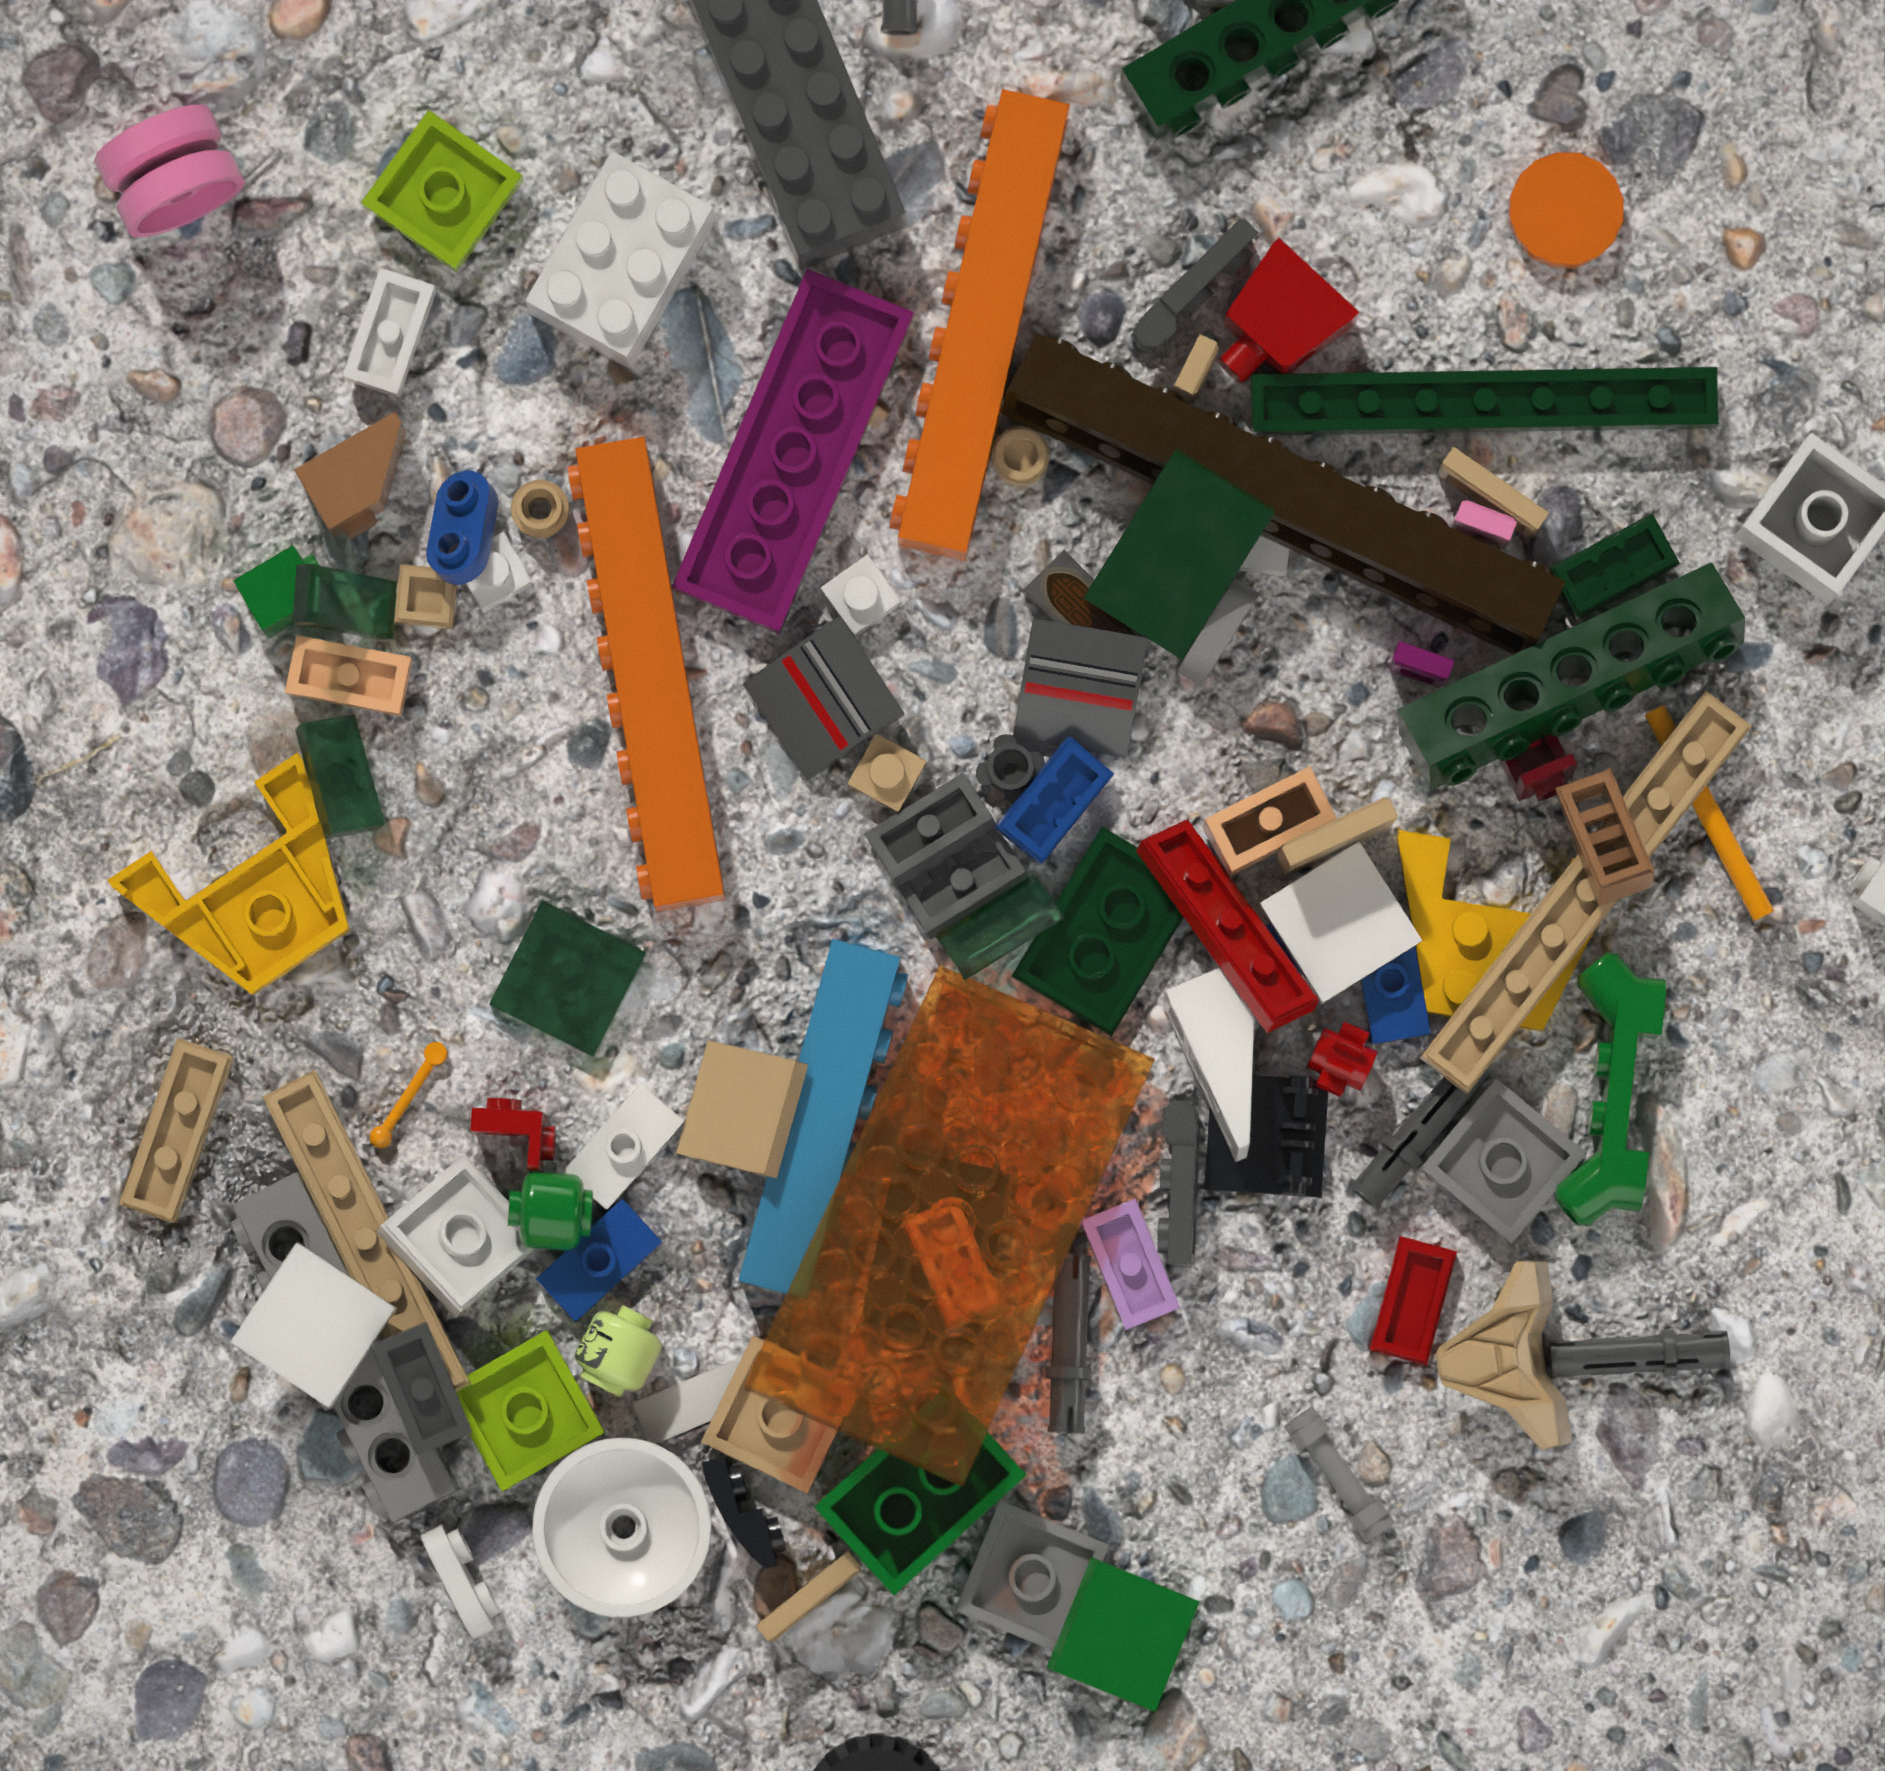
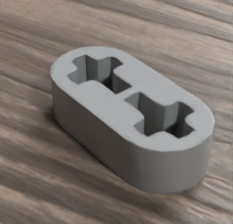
(1218, 632)

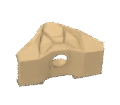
(1504, 1357)

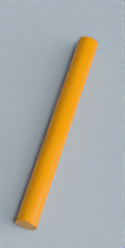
(1718, 831)

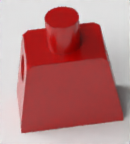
(1283, 316)

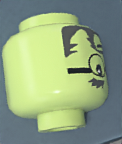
(618, 1351)

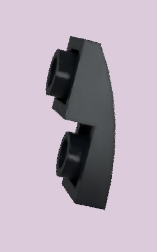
(752, 1529)

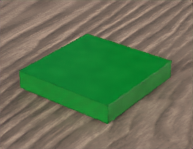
(1123, 1634)

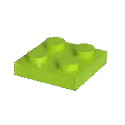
(442, 191)
(527, 1411)

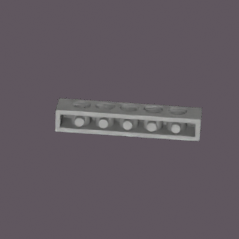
(426, 1476)

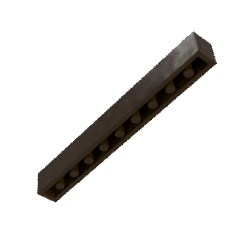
(1317, 509)

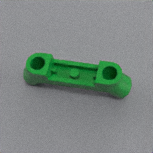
(1614, 1175)

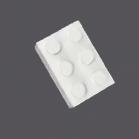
(621, 260)

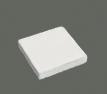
(1340, 922)
(456, 1236)
(313, 1325)

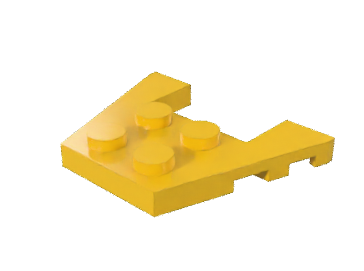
(265, 910)
(1458, 936)

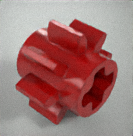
(1342, 1059)

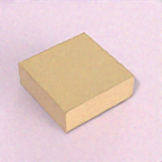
(1196, 368)
(424, 599)

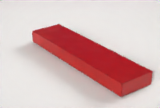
(1227, 926)

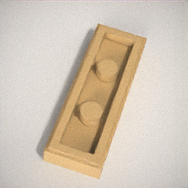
(177, 1131)

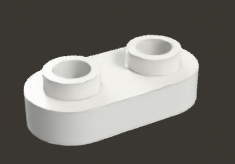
(473, 1602)

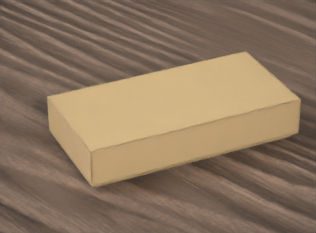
(1491, 492)
(809, 1597)

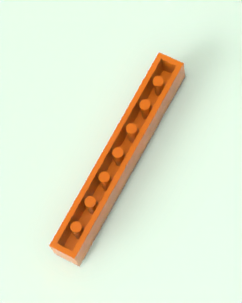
(982, 324)
(649, 675)

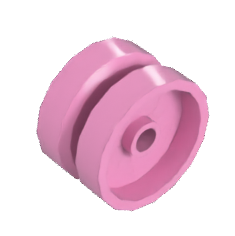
(169, 170)

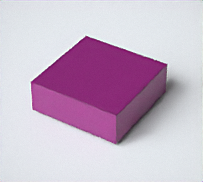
(1420, 665)

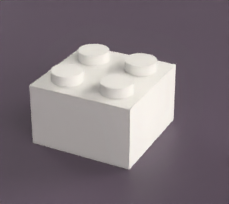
(1817, 519)

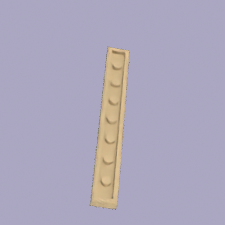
(1570, 909)

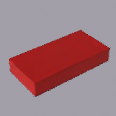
(1412, 1300)

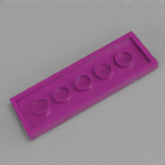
(793, 451)

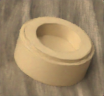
(1020, 456)

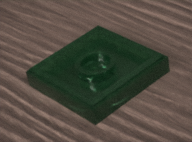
(568, 979)

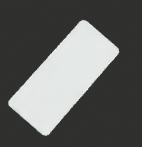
(683, 1404)

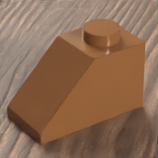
(355, 477)

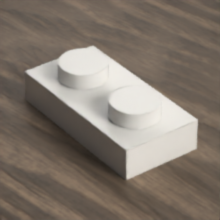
(389, 332)

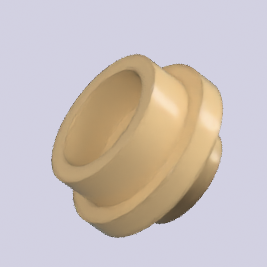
(533, 492)

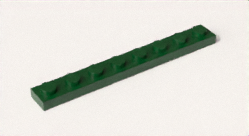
(1484, 401)

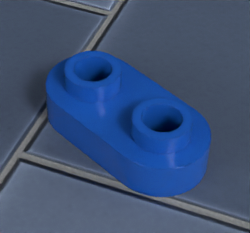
(462, 522)

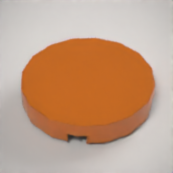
(1565, 210)

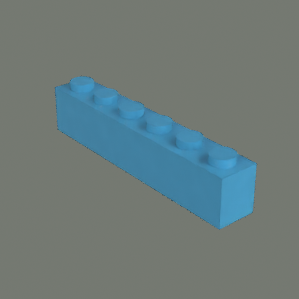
(840, 1052)

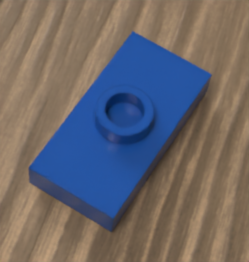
(1054, 800)
(1395, 1001)
(599, 1261)

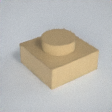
(887, 773)

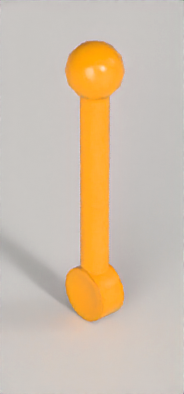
(435, 1055)

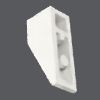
(1218, 1043)

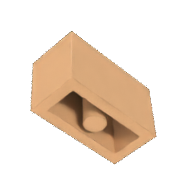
(1266, 820)

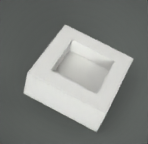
(501, 577)
(861, 595)

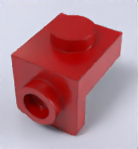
(506, 1118)

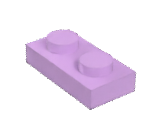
(1130, 1264)

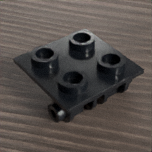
(1284, 1141)

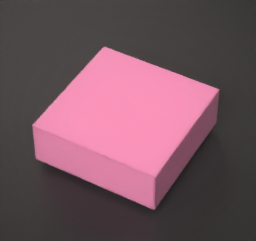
(1481, 521)

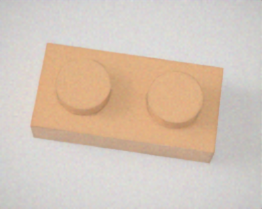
(348, 675)

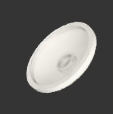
(578, 1538)

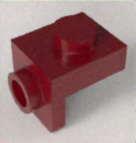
(1540, 769)

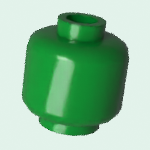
(551, 1211)

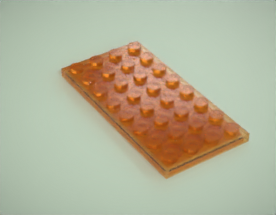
(949, 1225)

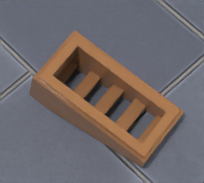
(1621, 883)

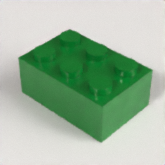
(907, 1516)

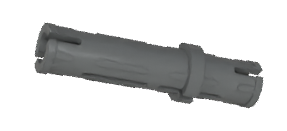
(1411, 1141)
(1069, 1347)
(1626, 1355)

